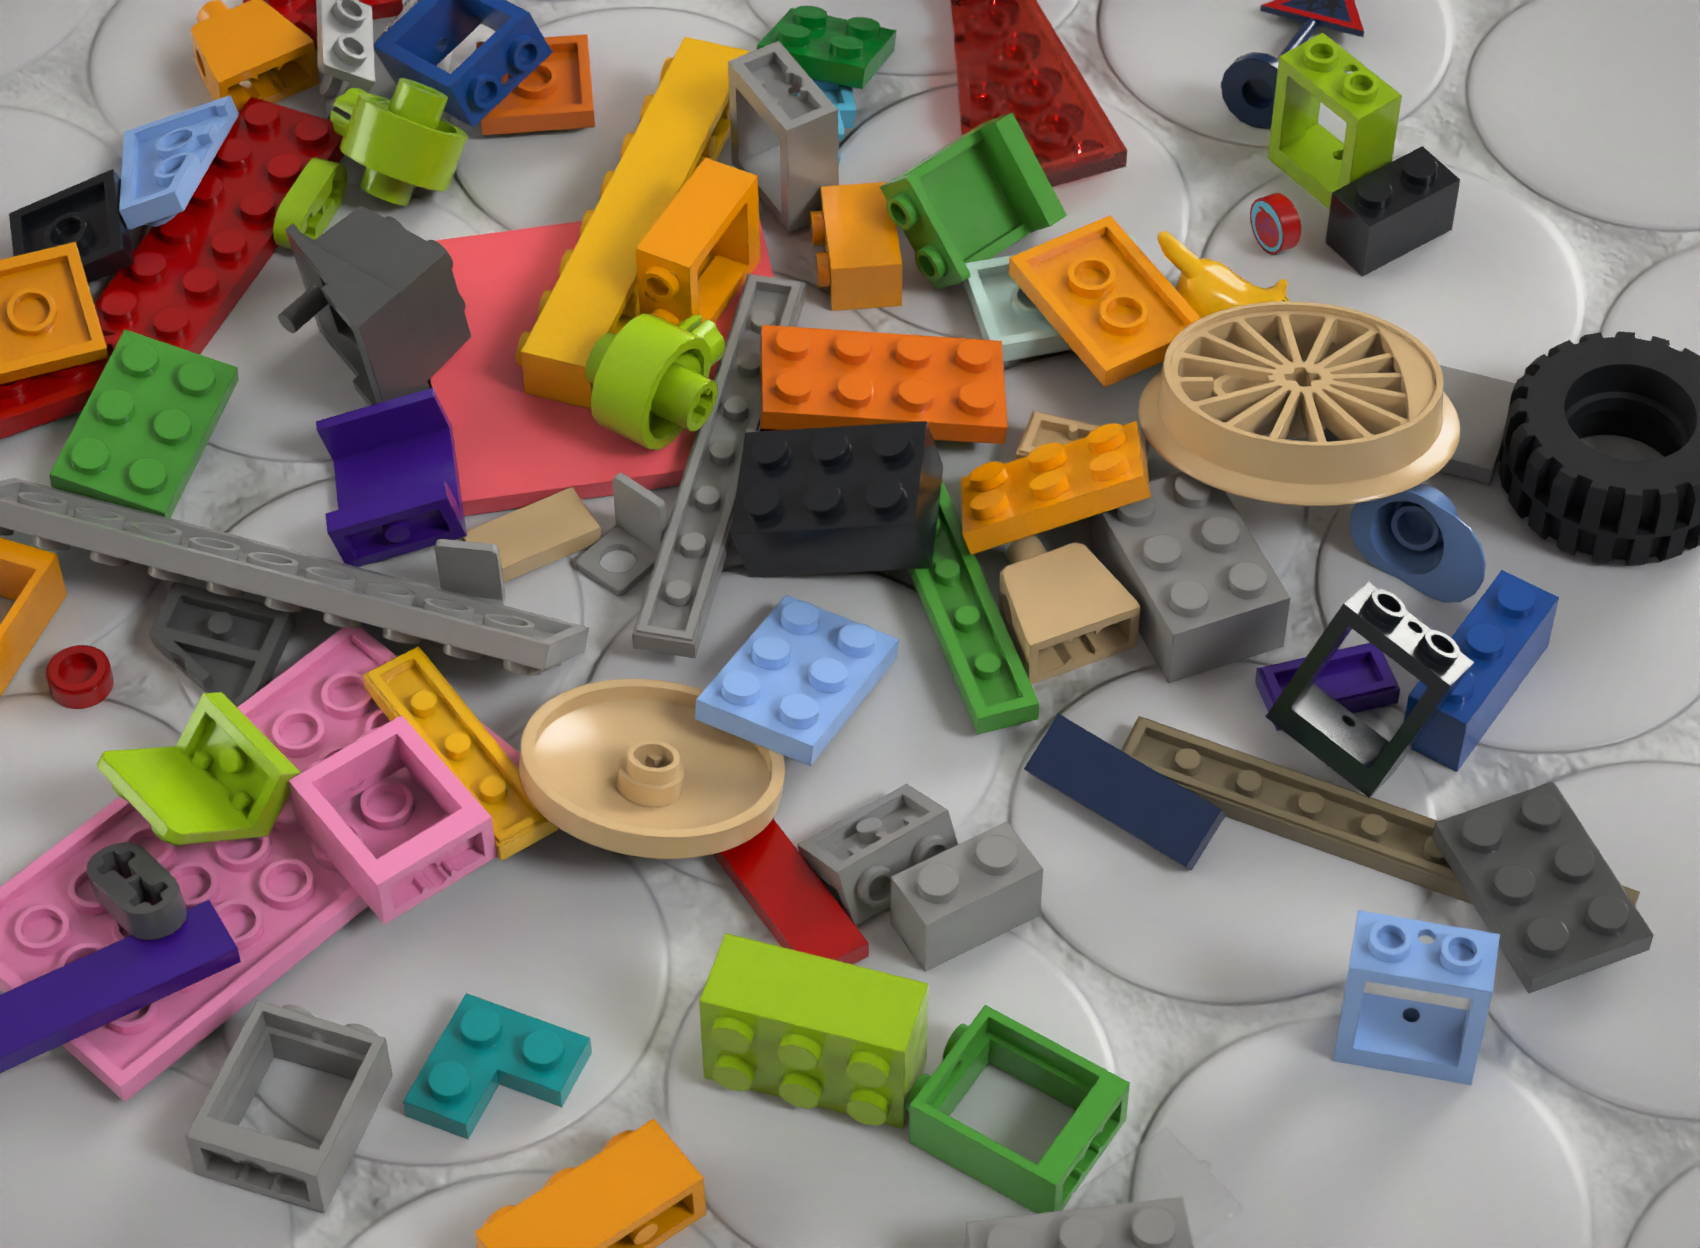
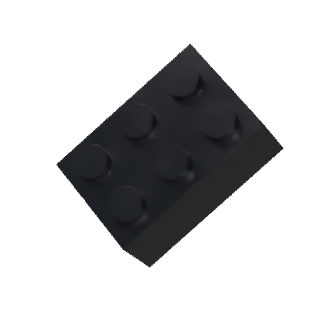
(837, 499)

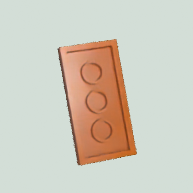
(882, 379)

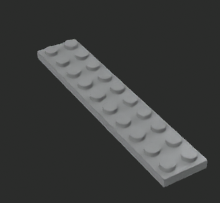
(288, 578)

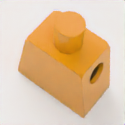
(252, 53)

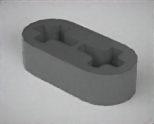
(143, 883)

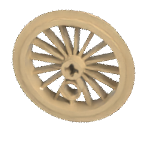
(1246, 378)

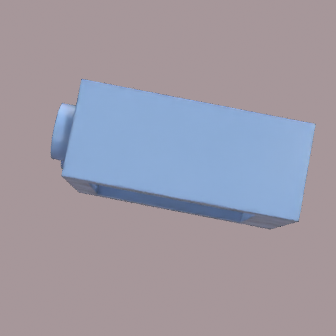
(1408, 1033)

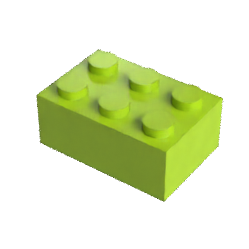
(813, 1030)

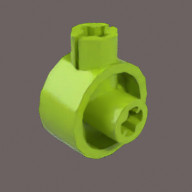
(399, 139)
(655, 378)

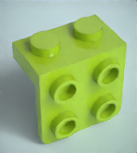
(212, 785)

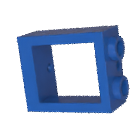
(437, 27)

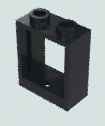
(1335, 732)

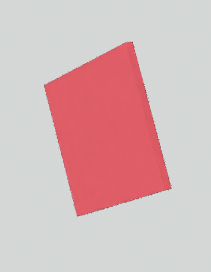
(519, 444)

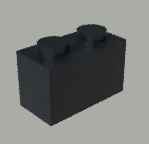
(1392, 211)

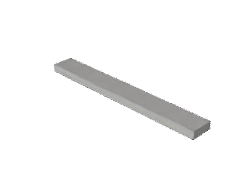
(702, 514)

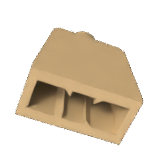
(1063, 608)

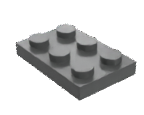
(1542, 887)

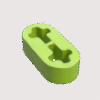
(311, 200)

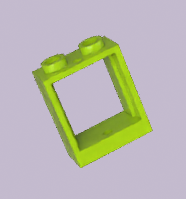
(1362, 99)

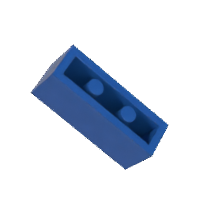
(1504, 640)

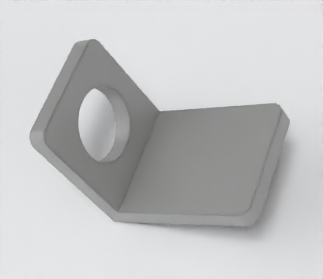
(638, 530)
(470, 570)

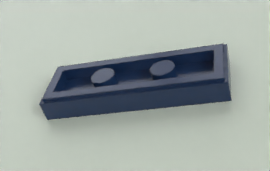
(1125, 792)

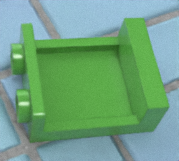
(972, 200)

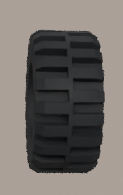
(1591, 498)

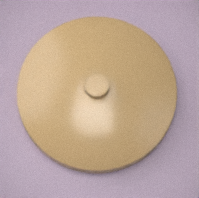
(642, 775)

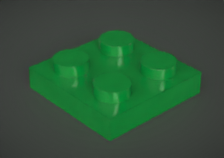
(833, 47)

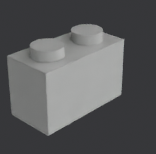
(966, 896)

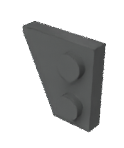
(221, 640)

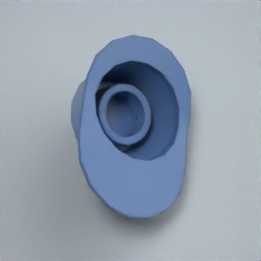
(1420, 543)

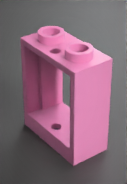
(400, 876)

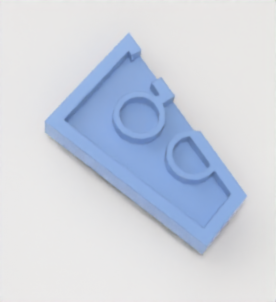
(168, 161)

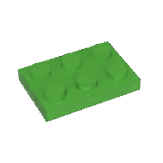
(145, 425)

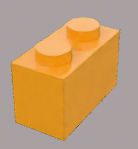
(859, 246)

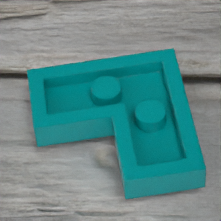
(492, 1048)

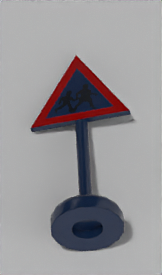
(1251, 79)

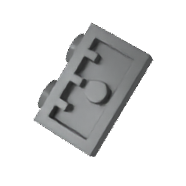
(344, 49)
(875, 844)

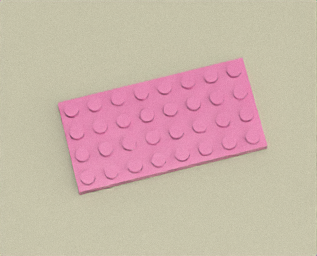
(269, 891)

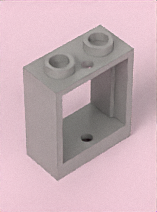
(780, 135)
(268, 1163)

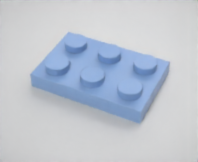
(797, 680)

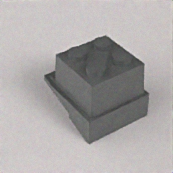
(379, 302)

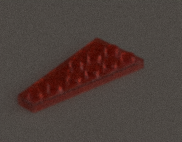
(1018, 65)

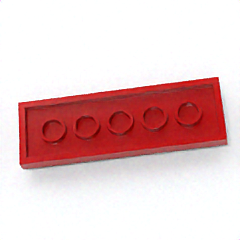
(208, 255)

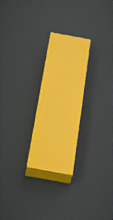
(421, 694)

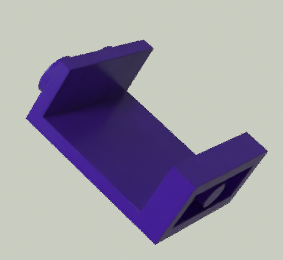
(393, 478)

